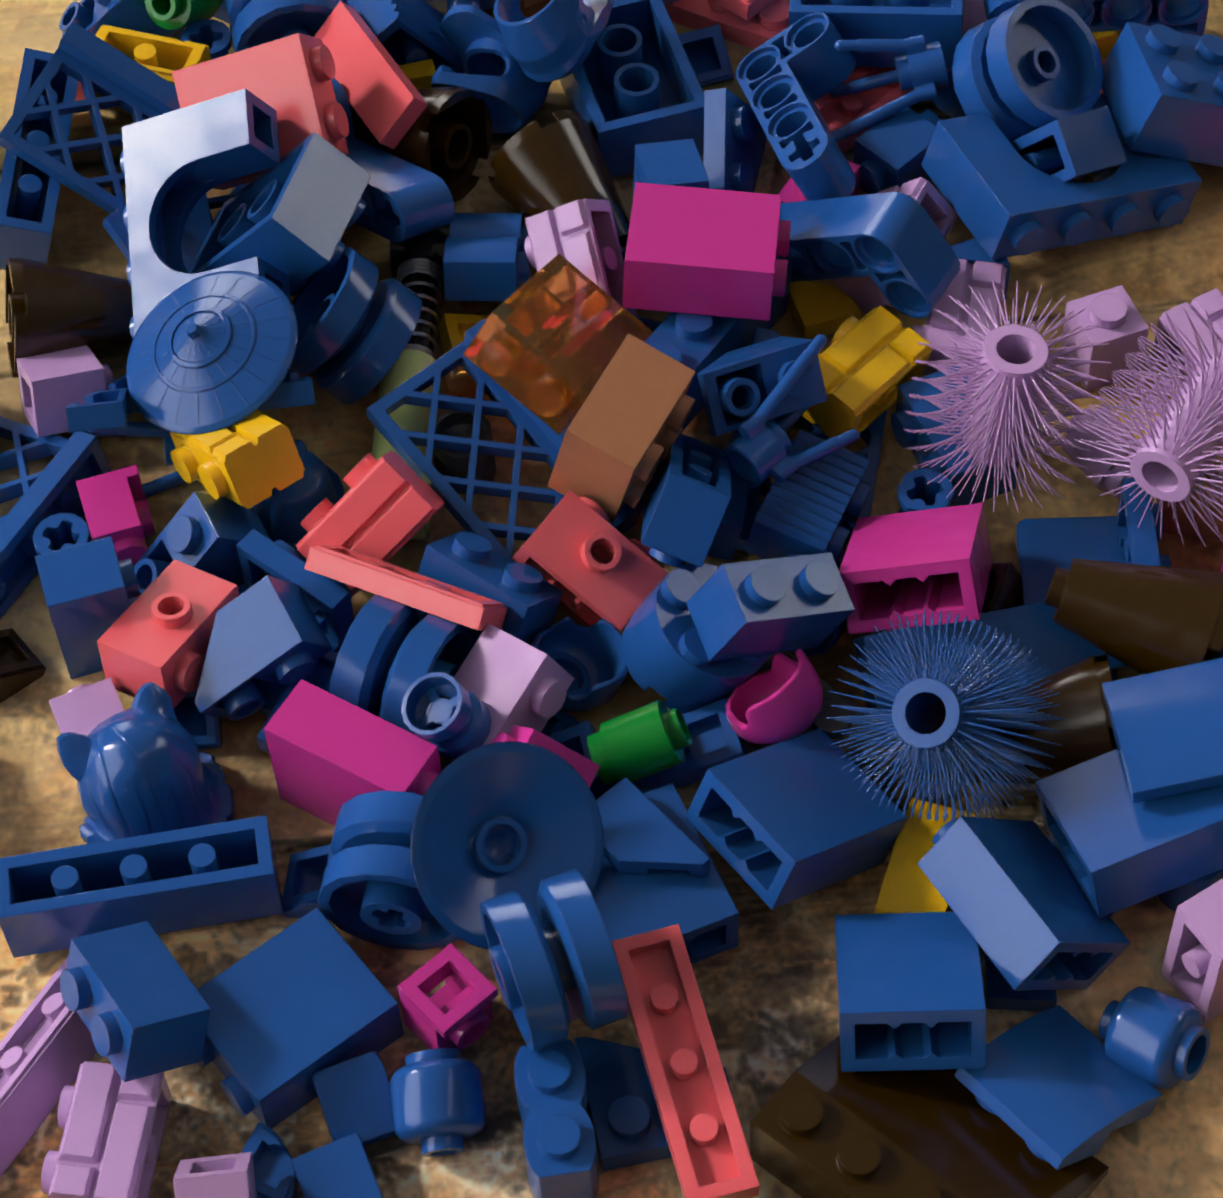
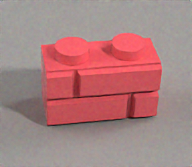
(376, 514)

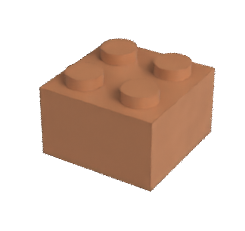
(624, 428)

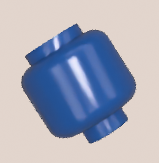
(1155, 1037)
(437, 1101)

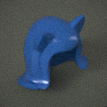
(144, 773)

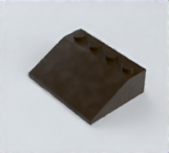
(899, 1139)

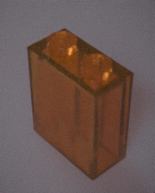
(553, 341)

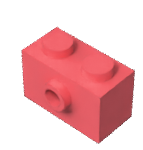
(591, 562)
(165, 632)

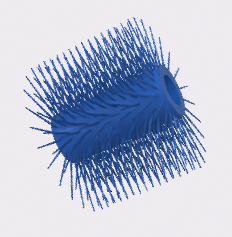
(946, 718)

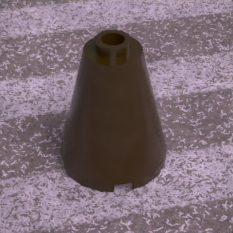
(444, 138)
(554, 167)
(64, 309)
(1141, 612)
(1086, 722)

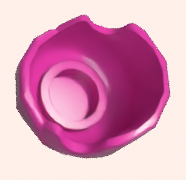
(776, 701)

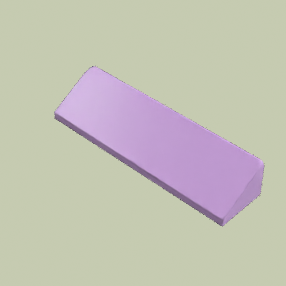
(36, 1064)

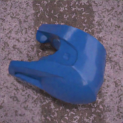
(555, 38)
(489, 70)

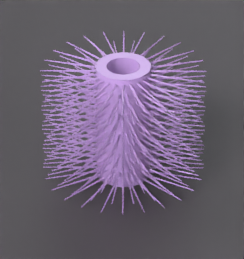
(1005, 396)
(1180, 440)

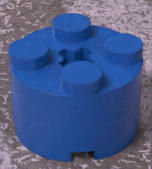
(667, 653)

